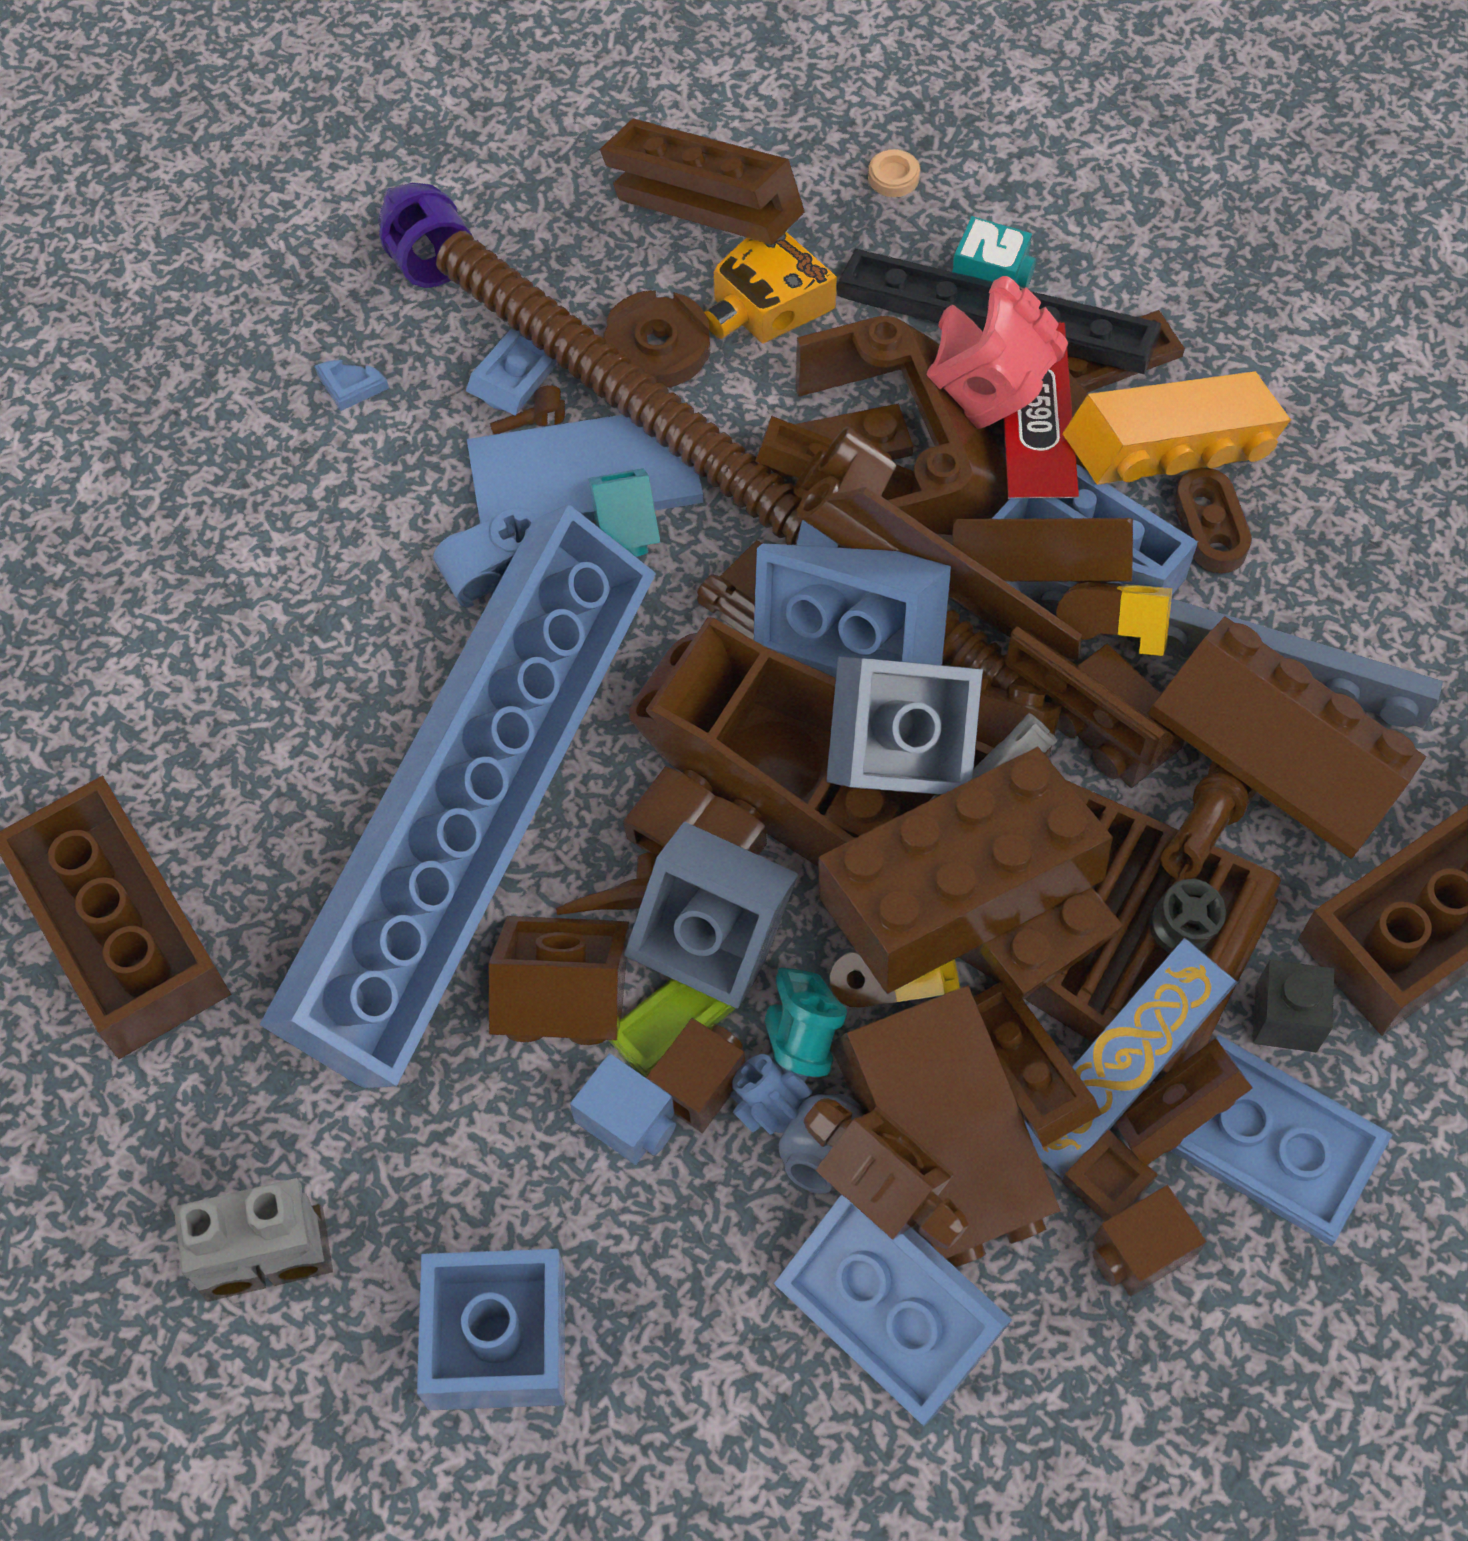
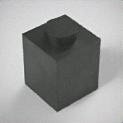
(1293, 1006)

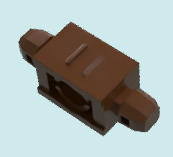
(885, 1173)

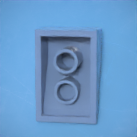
(849, 604)

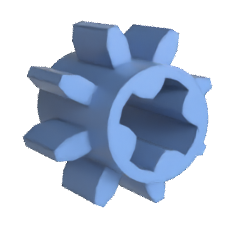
(767, 1094)

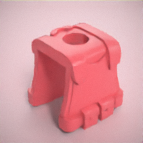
(1004, 364)

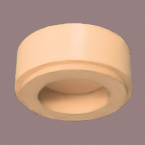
(894, 173)

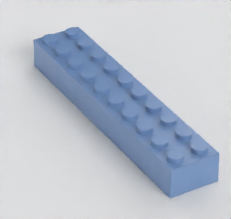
(459, 803)

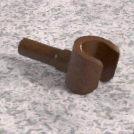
(546, 400)

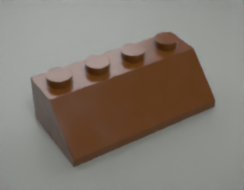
(1288, 735)

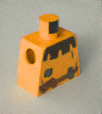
(769, 289)

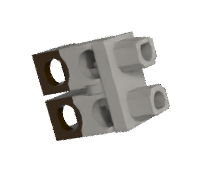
(250, 1233)

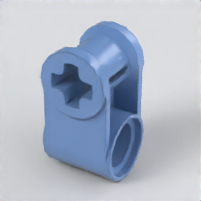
(479, 556)

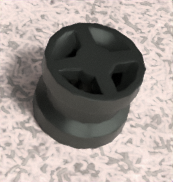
(1197, 905)

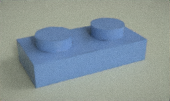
(510, 373)

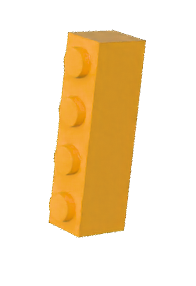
(1175, 427)

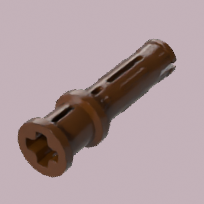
(1218, 802)

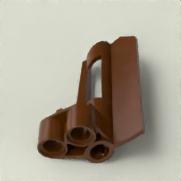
(845, 503)

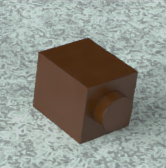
(699, 1072)
(1146, 1242)

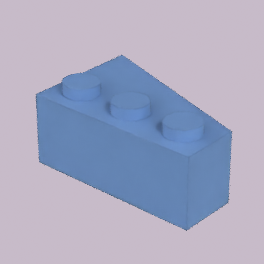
(1159, 549)

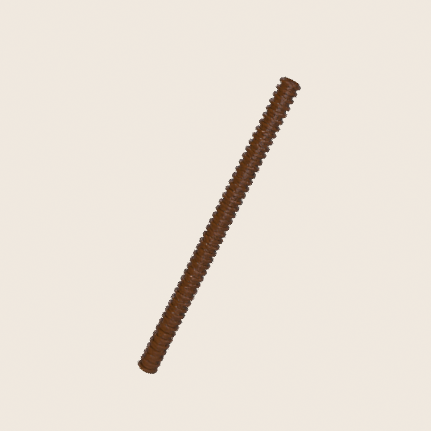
(666, 418)

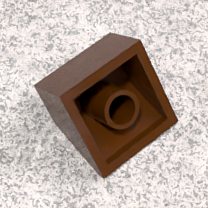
(558, 979)

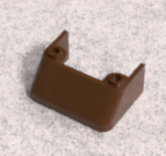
(965, 468)

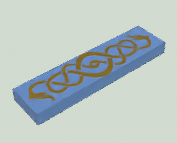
(1140, 1045)

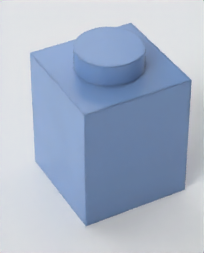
(624, 1110)

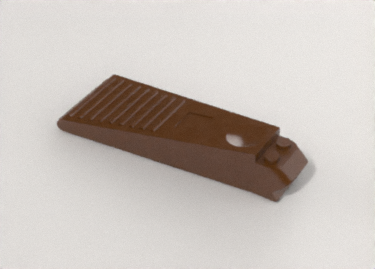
(763, 736)

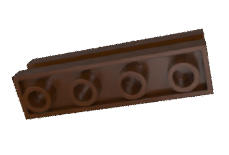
(704, 180)

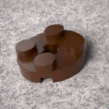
(678, 318)

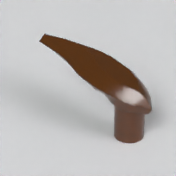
(621, 897)

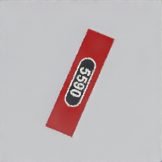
(1036, 450)

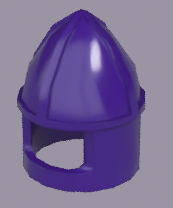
(406, 216)

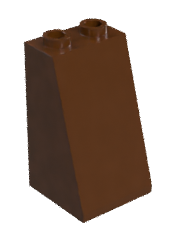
(947, 1090)

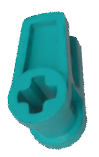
(804, 1023)

